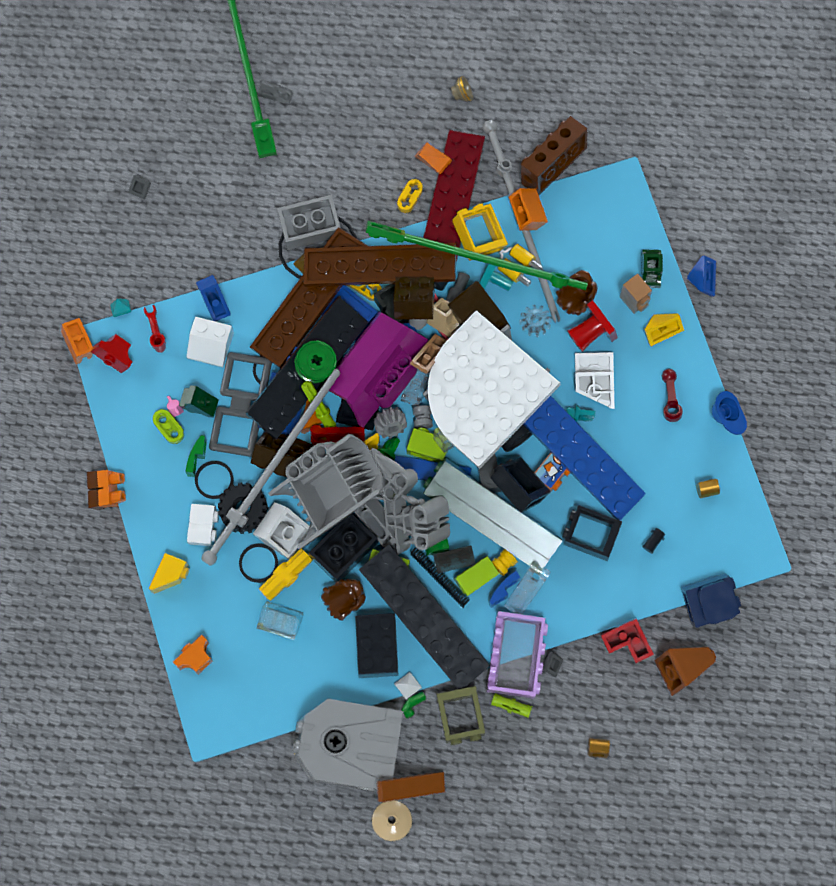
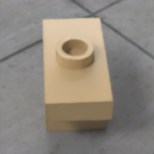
(443, 318)

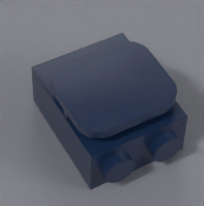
(711, 600)

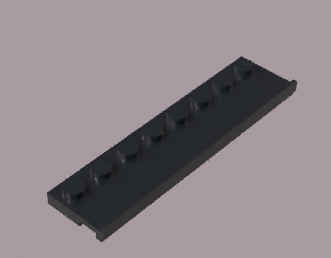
(284, 394)

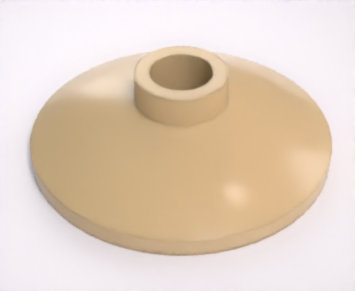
(394, 831)

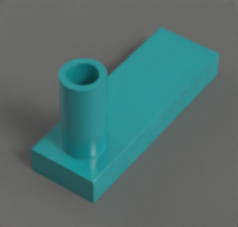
(494, 277)

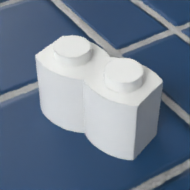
(202, 524)

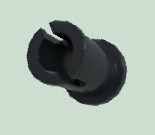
(653, 541)

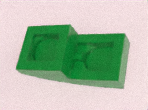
(197, 452)

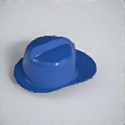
(728, 412)

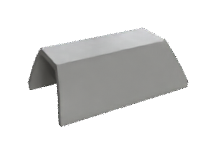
(332, 483)

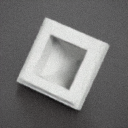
(408, 685)

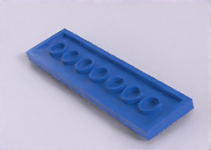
(584, 458)

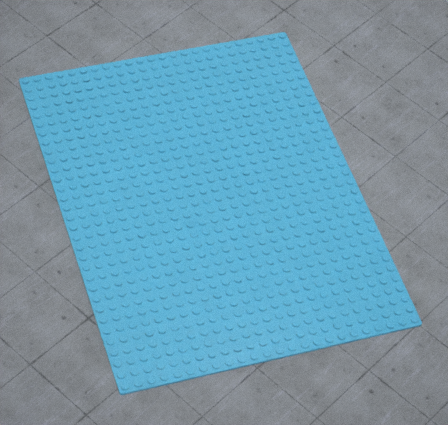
(269, 681)

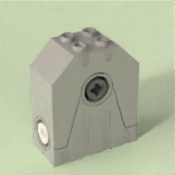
(364, 748)

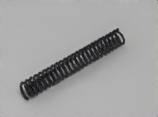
(439, 580)

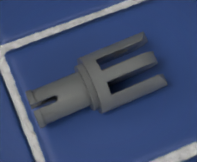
(459, 287)

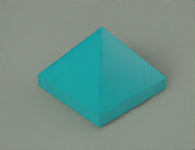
(120, 307)

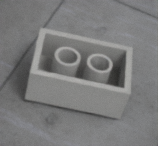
(308, 221)

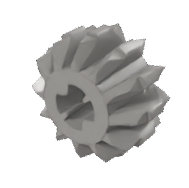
(390, 422)

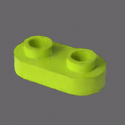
(168, 427)

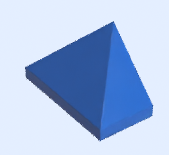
(704, 275)

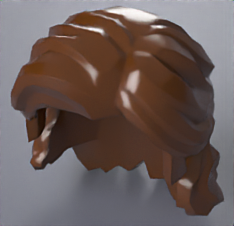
(574, 298)
(343, 598)

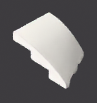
(595, 377)

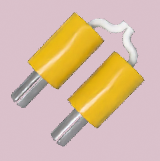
(522, 256)

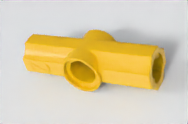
(285, 574)

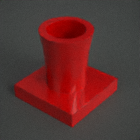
(592, 328)

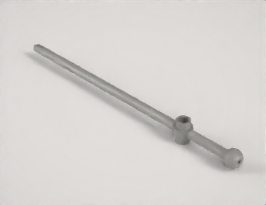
(503, 170)
(238, 517)

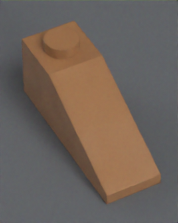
(425, 358)

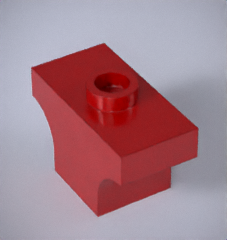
(113, 353)

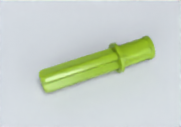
(322, 411)

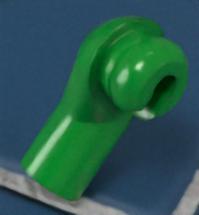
(411, 702)

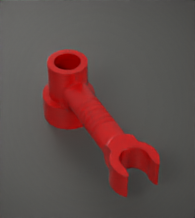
(157, 337)

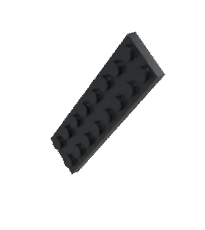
(424, 617)

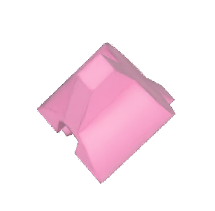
(173, 407)

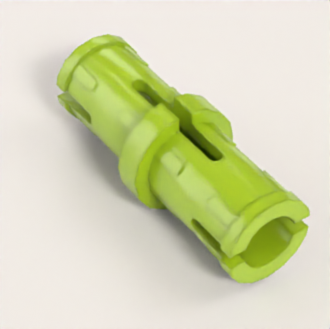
(511, 705)

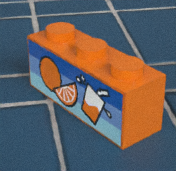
(551, 472)

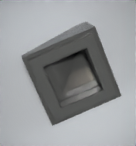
(139, 186)

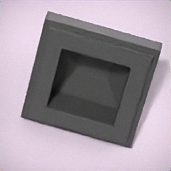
(552, 664)

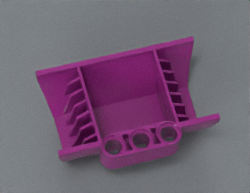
(374, 364)

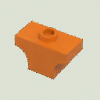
(194, 656)

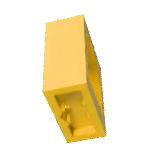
(491, 221)

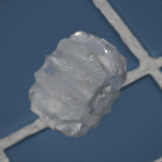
(530, 316)

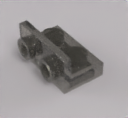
(454, 559)

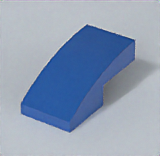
(500, 593)

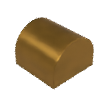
(708, 488)
(598, 748)

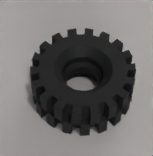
(239, 493)

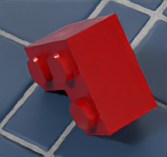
(628, 635)

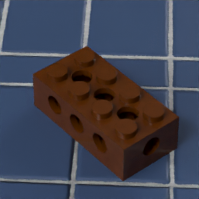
(554, 155)

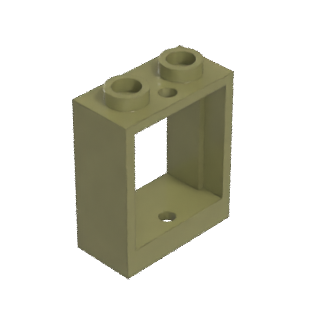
(455, 695)

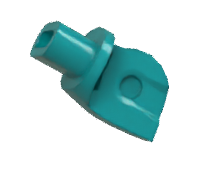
(582, 415)

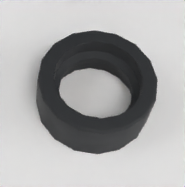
(517, 439)

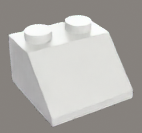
(209, 342)
(282, 530)

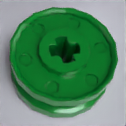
(319, 352)

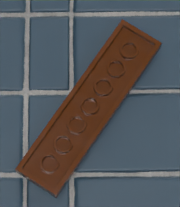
(376, 264)
(298, 312)

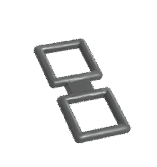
(239, 405)

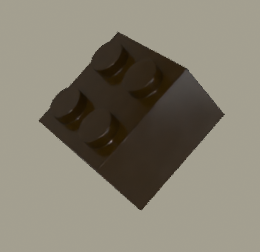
(414, 298)

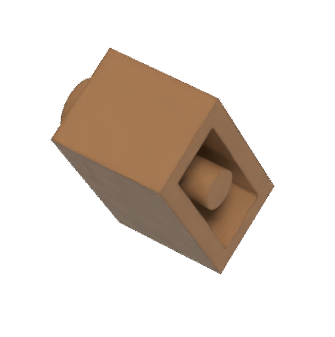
(636, 294)

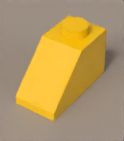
(169, 573)

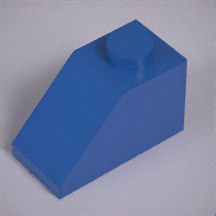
(213, 298)

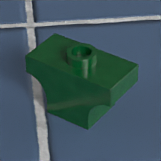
(652, 267)
(198, 401)

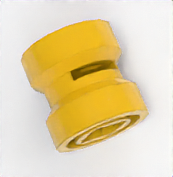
(504, 562)

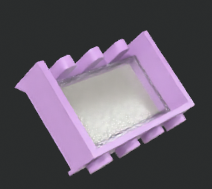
(517, 655)

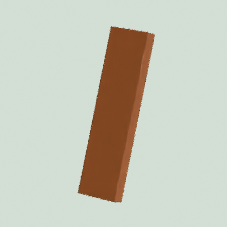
(410, 786)

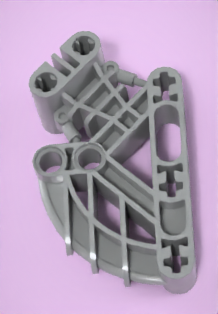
(396, 521)

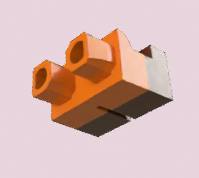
(104, 489)

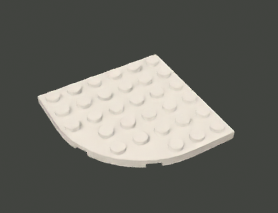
(484, 388)

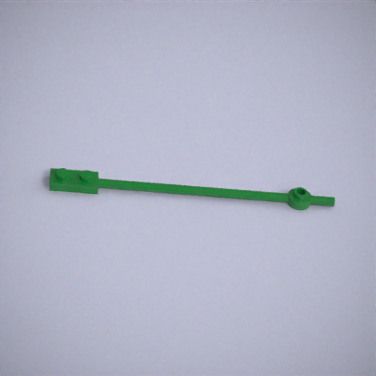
(261, 128)
(397, 235)

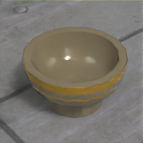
(462, 90)

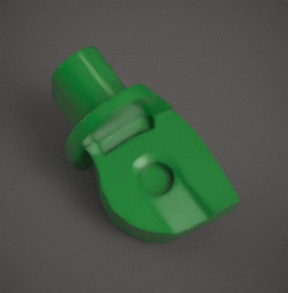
(389, 448)

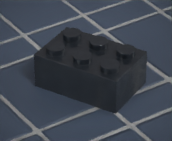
(343, 548)
(376, 645)

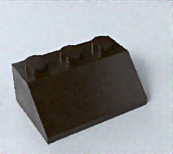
(267, 447)

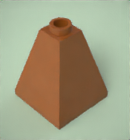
(683, 665)

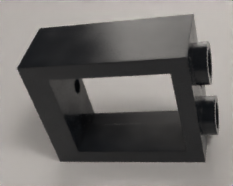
(520, 484)
(597, 517)

